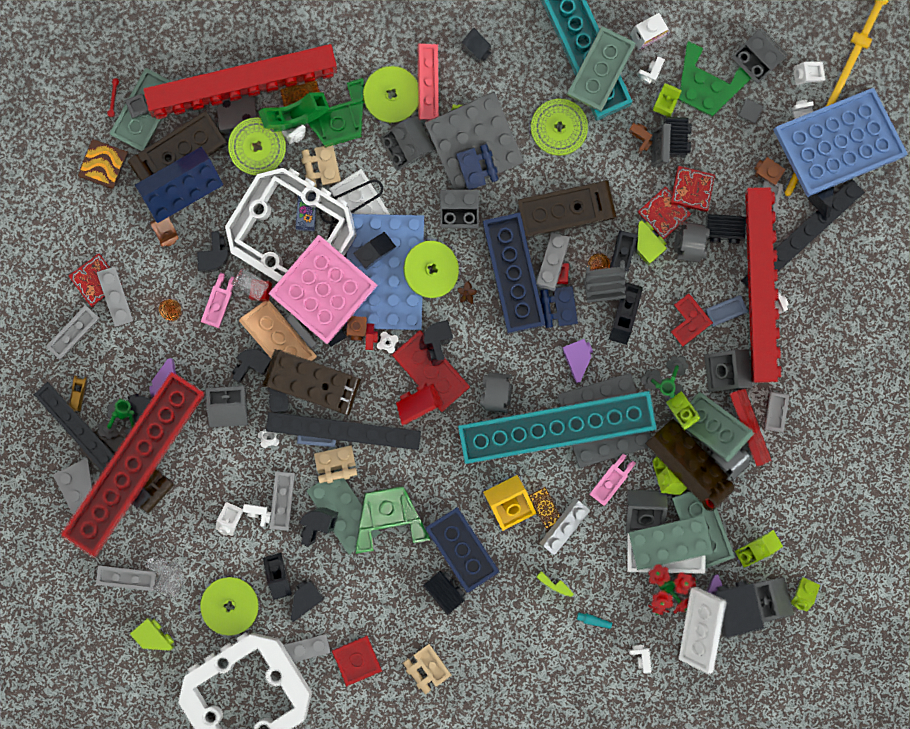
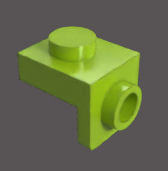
(667, 100)
(805, 594)

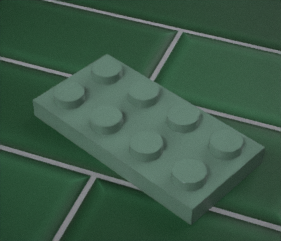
(601, 69)
(140, 130)
(717, 428)
(342, 499)
(688, 507)
(671, 542)

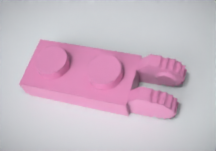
(217, 303)
(611, 481)

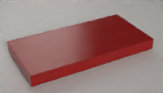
(443, 376)
(747, 417)

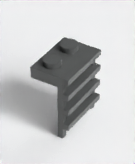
(605, 283)

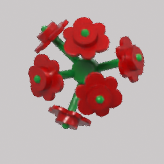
(661, 601)

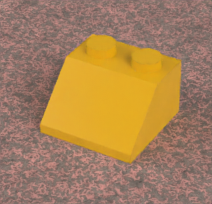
(509, 502)

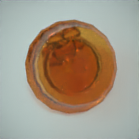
(598, 261)
(170, 309)

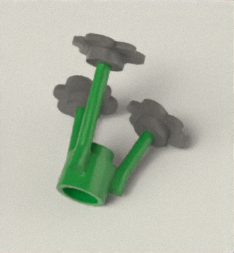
(667, 386)
(116, 411)

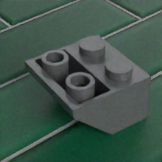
(759, 55)
(407, 143)
(459, 208)
(227, 406)
(773, 599)

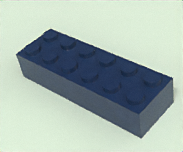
(513, 273)

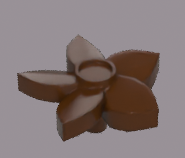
(467, 292)

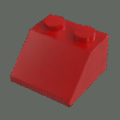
(419, 403)

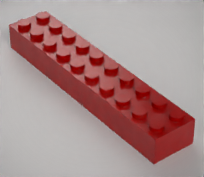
(240, 80)
(761, 284)
(133, 464)

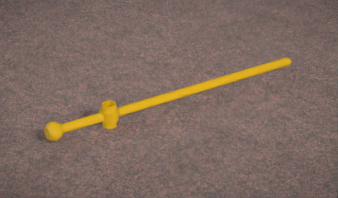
(860, 40)

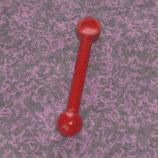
(111, 113)

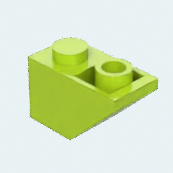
(648, 244)
(683, 410)
(667, 479)
(759, 549)
(151, 637)

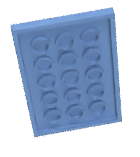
(840, 142)
(392, 302)

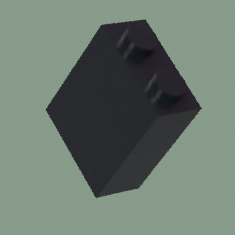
(741, 609)

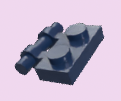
(471, 168)
(564, 304)

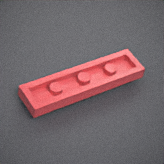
(428, 81)

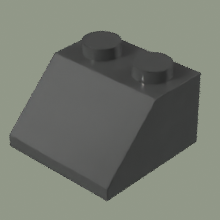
(728, 370)
(645, 509)

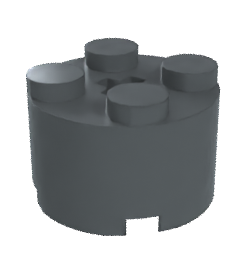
(691, 242)
(497, 392)
(736, 464)

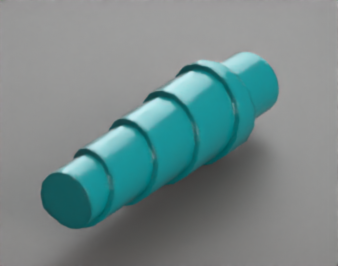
(592, 620)

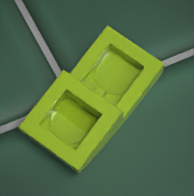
(559, 587)

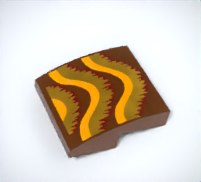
(102, 164)

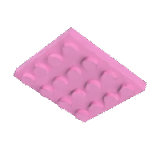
(323, 289)

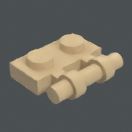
(327, 165)
(333, 460)
(432, 666)

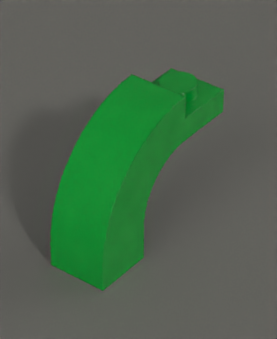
(296, 114)

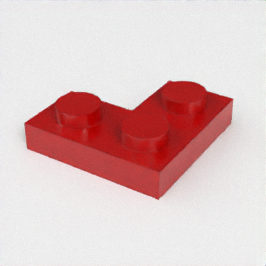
(695, 320)

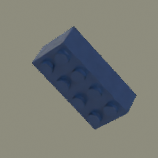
(179, 184)
(462, 550)

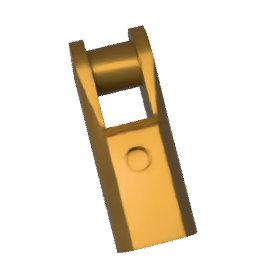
(76, 397)

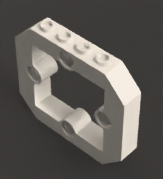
(260, 193)
(277, 659)

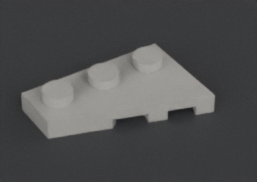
(75, 483)

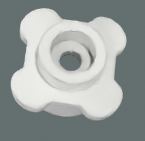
(386, 337)
(263, 435)

